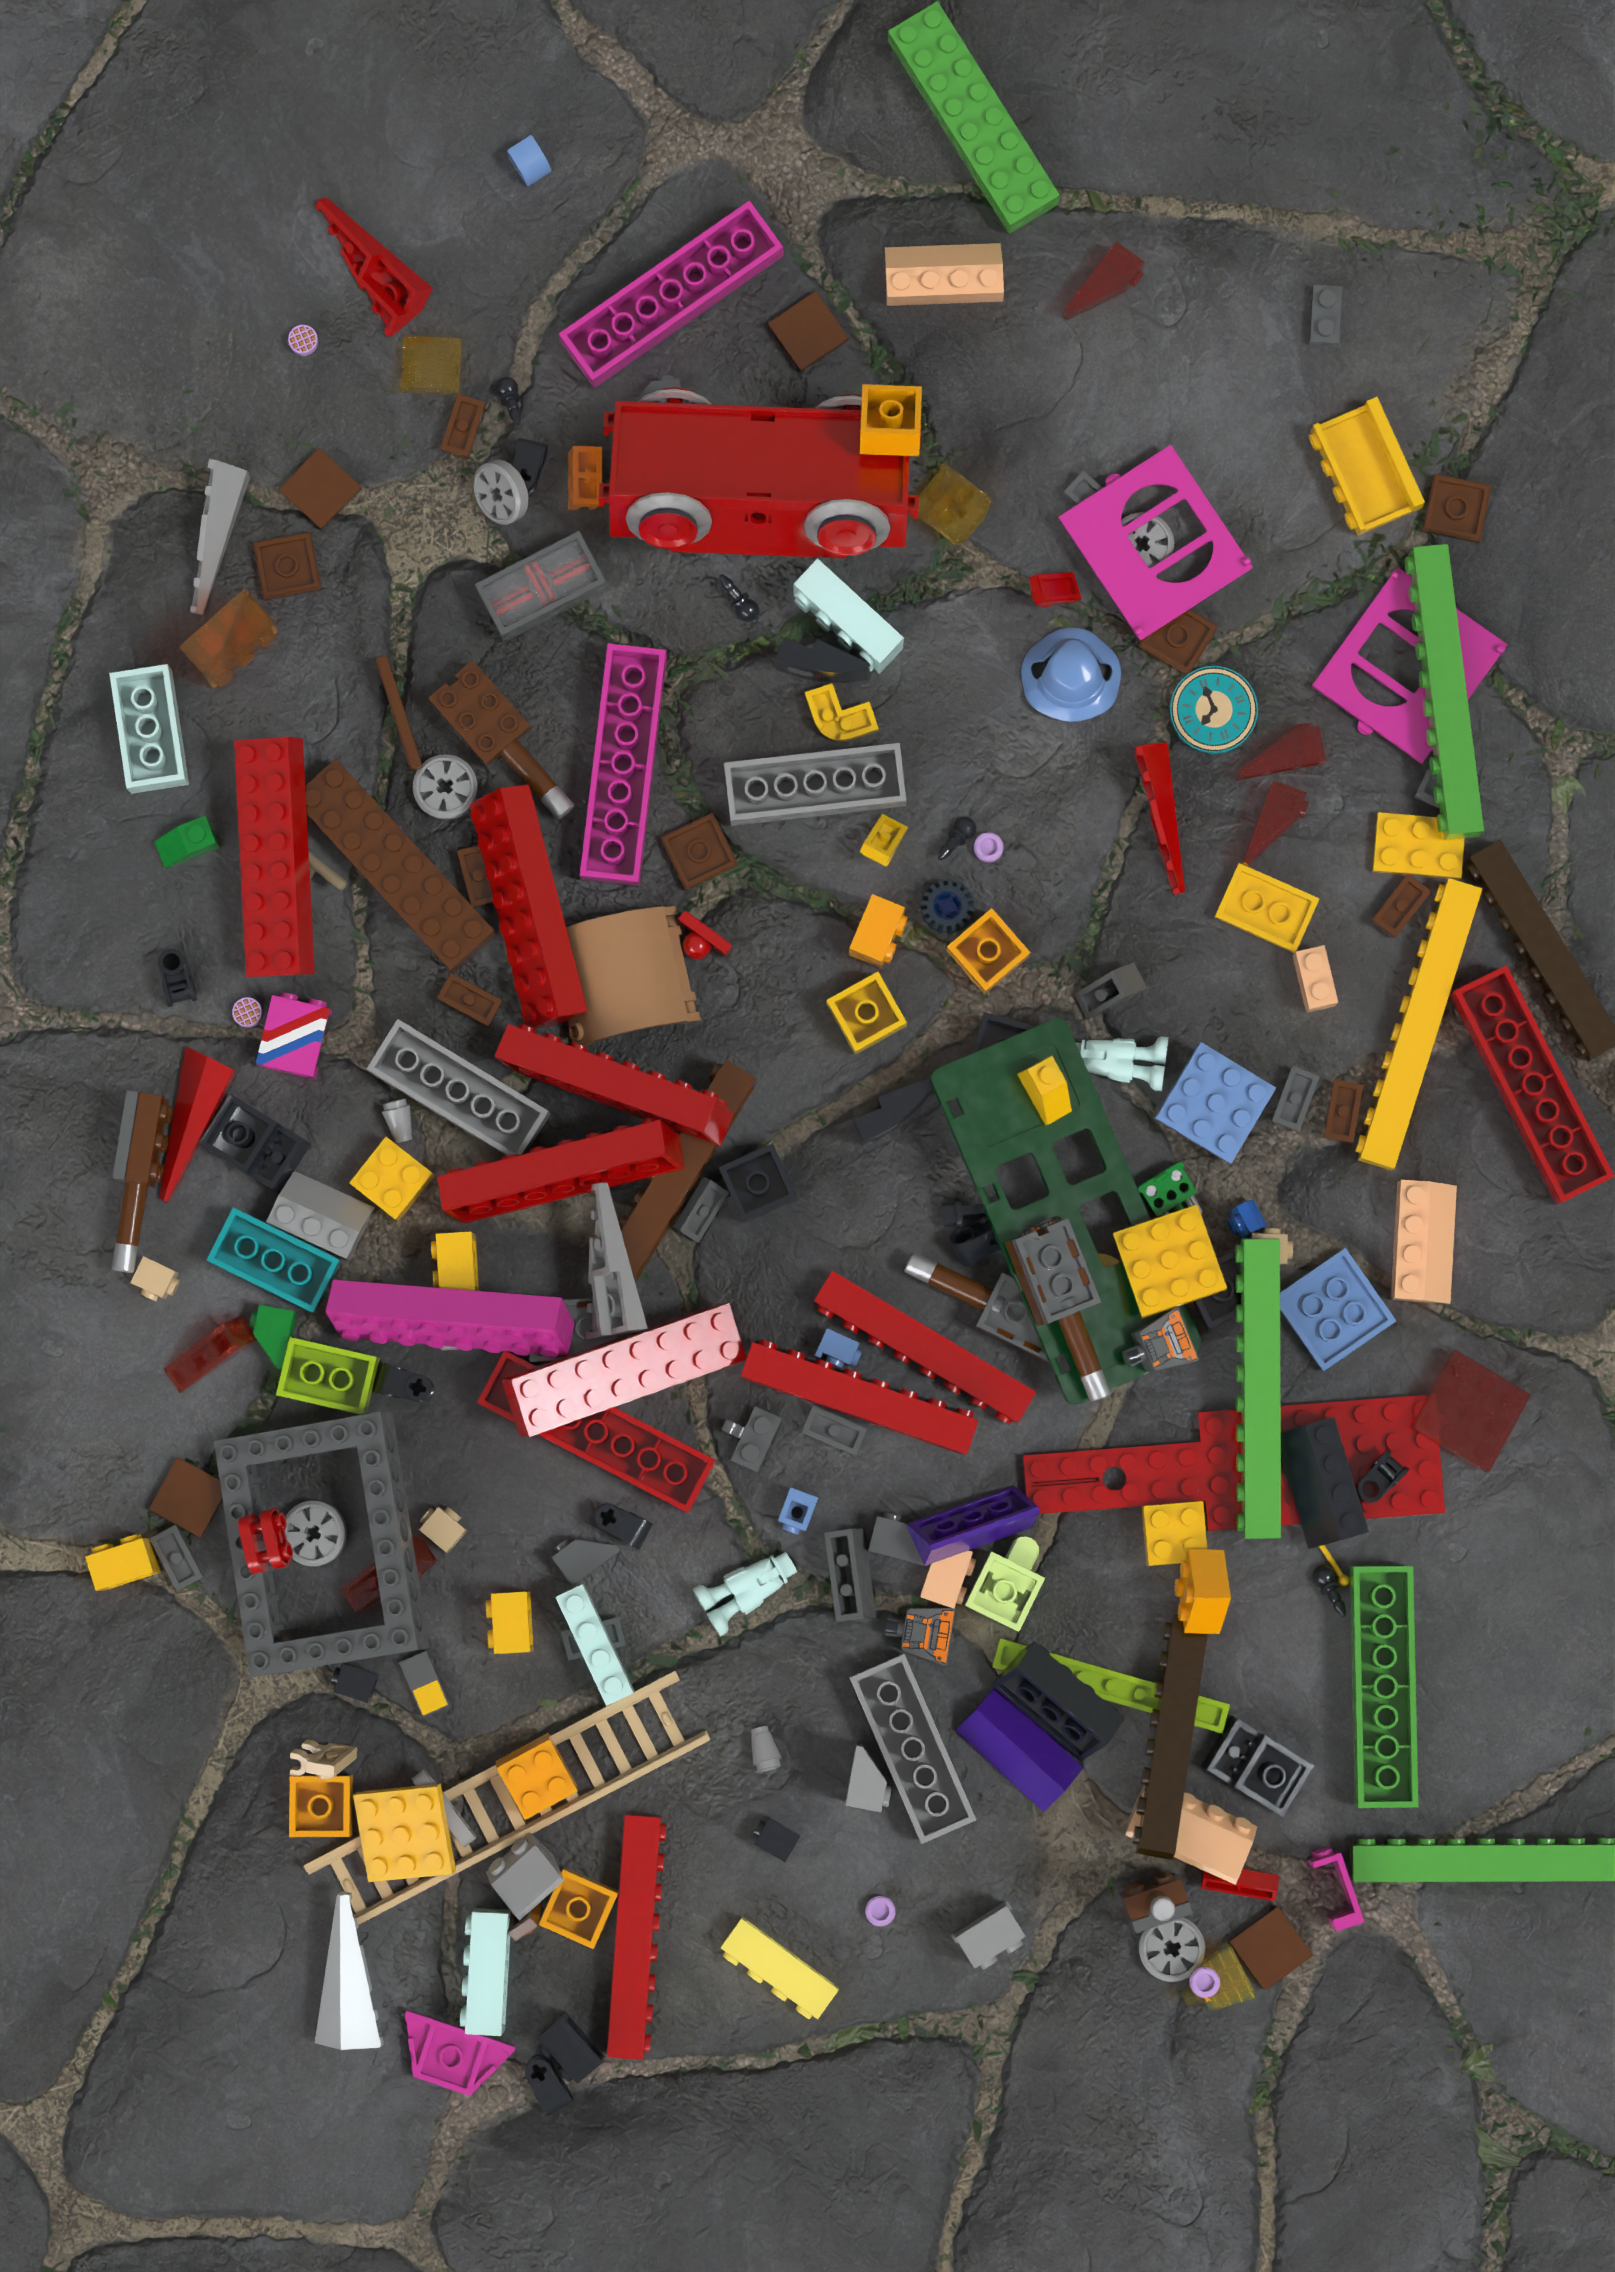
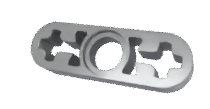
(456, 1822)

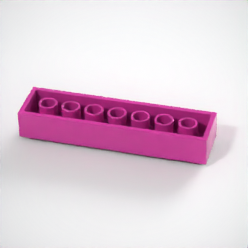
(671, 294)
(623, 765)
(450, 1318)

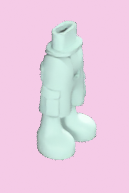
(1116, 1058)
(748, 1586)

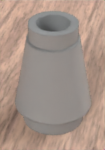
(398, 1119)
(764, 1750)

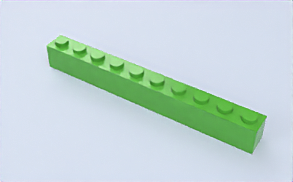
(1445, 692)
(1259, 1388)
(1482, 1861)

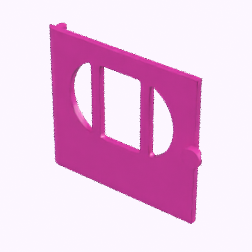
(1105, 544)
(1404, 723)

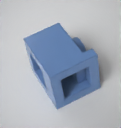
(839, 1349)
(797, 1499)

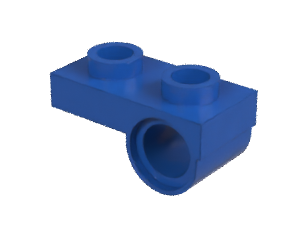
(1245, 1219)

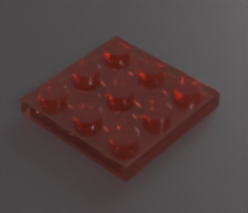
(1470, 1411)

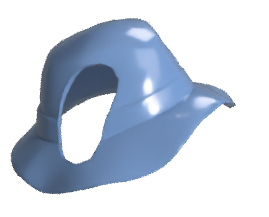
(1072, 680)

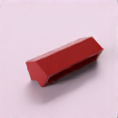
(1249, 1884)

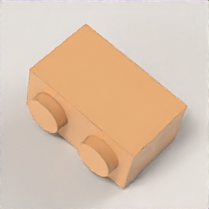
(1315, 979)
(946, 1578)

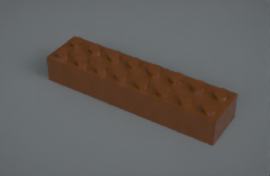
(395, 867)
(668, 1192)

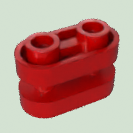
(272, 1528)

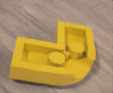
(838, 723)

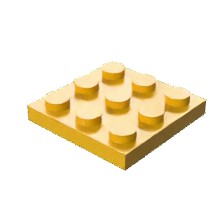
(1169, 1261)
(404, 1832)

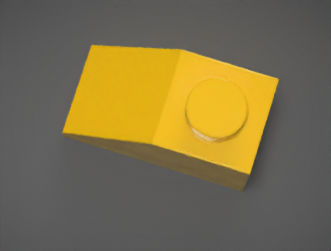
(1047, 1089)

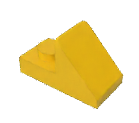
(883, 840)

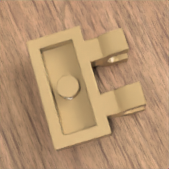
(324, 1761)

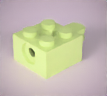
(1007, 1584)

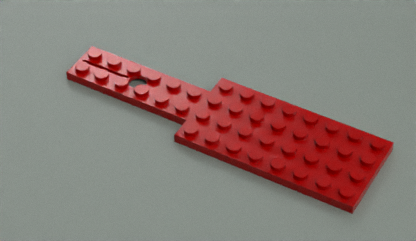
(1209, 1470)

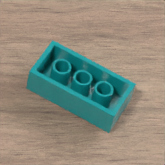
(273, 1260)

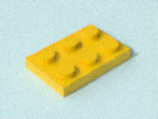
(1415, 847)
(1266, 908)

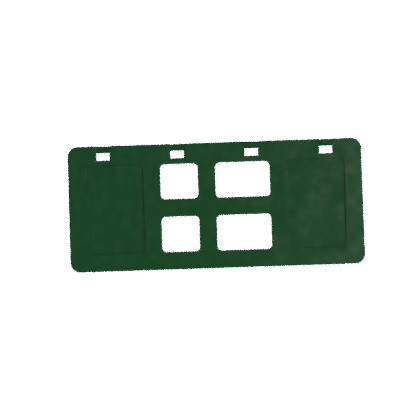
(1003, 1125)

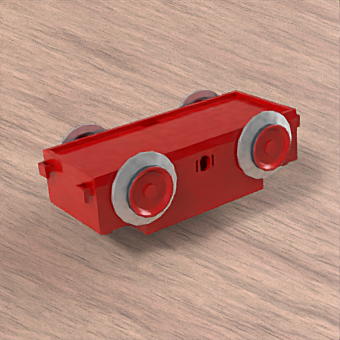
(752, 478)

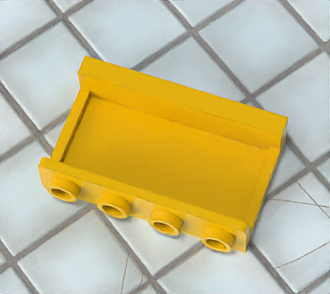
(1366, 467)

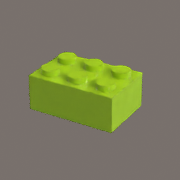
(327, 1376)

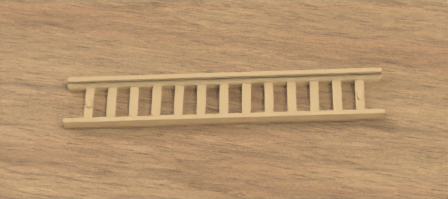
(548, 1815)

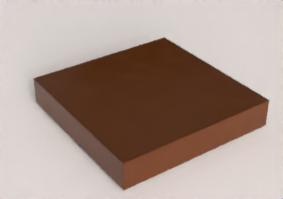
(808, 331)
(320, 488)
(1456, 508)
(287, 566)
(1180, 641)
(699, 851)
(188, 1497)
(1271, 1948)

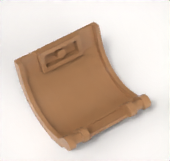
(630, 974)

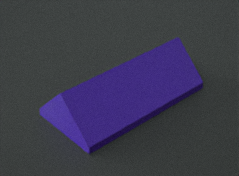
(972, 1524)
(1020, 1749)

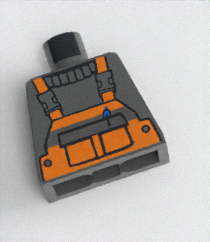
(1161, 1343)
(924, 1632)

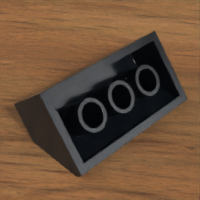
(1321, 1483)
(1058, 1701)

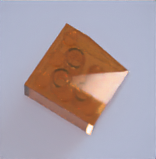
(229, 639)

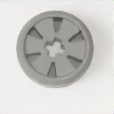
(500, 492)
(1158, 536)
(446, 769)
(332, 1530)
(1166, 1966)

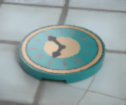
(1213, 710)

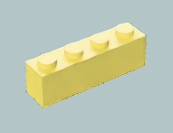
(780, 1968)

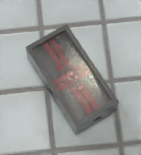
(541, 586)

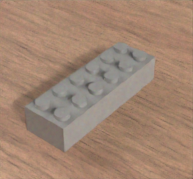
(815, 784)
(458, 1090)
(912, 1748)

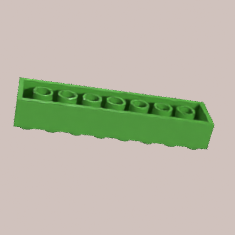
(973, 117)
(1384, 1687)

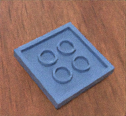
(1215, 1102)
(1334, 1309)

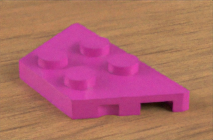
(449, 2056)

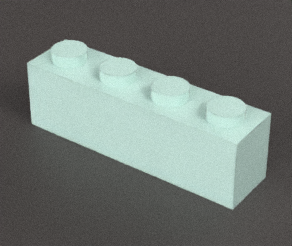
(595, 1644)

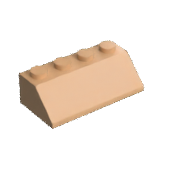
(944, 274)
(1423, 1241)
(1208, 1837)

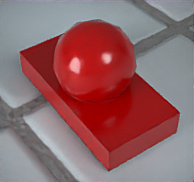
(1054, 589)
(701, 938)

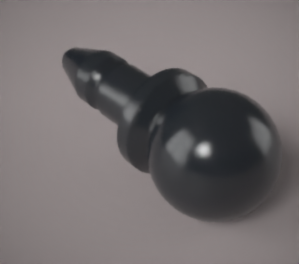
(507, 390)
(746, 608)
(963, 829)
(1324, 1578)

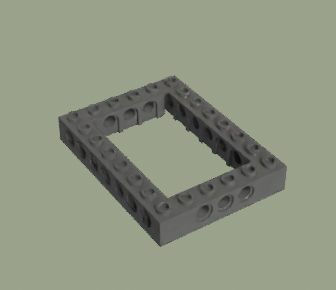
(390, 1534)

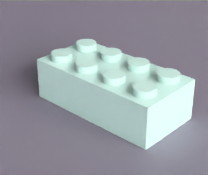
(847, 616)
(149, 728)
(488, 1972)

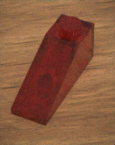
(1109, 279)
(1292, 752)
(1278, 814)
(210, 1353)
(364, 1588)

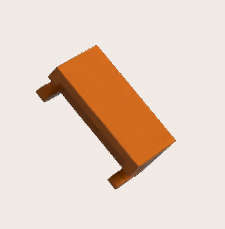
(584, 477)

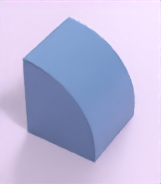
(529, 160)

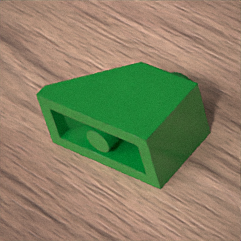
(187, 842)
(273, 1330)

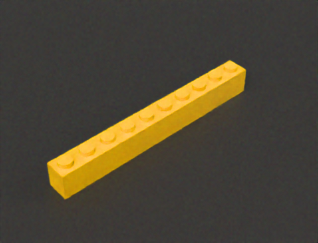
(1419, 1024)

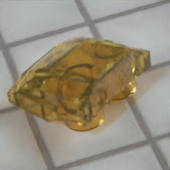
(431, 364)
(952, 505)

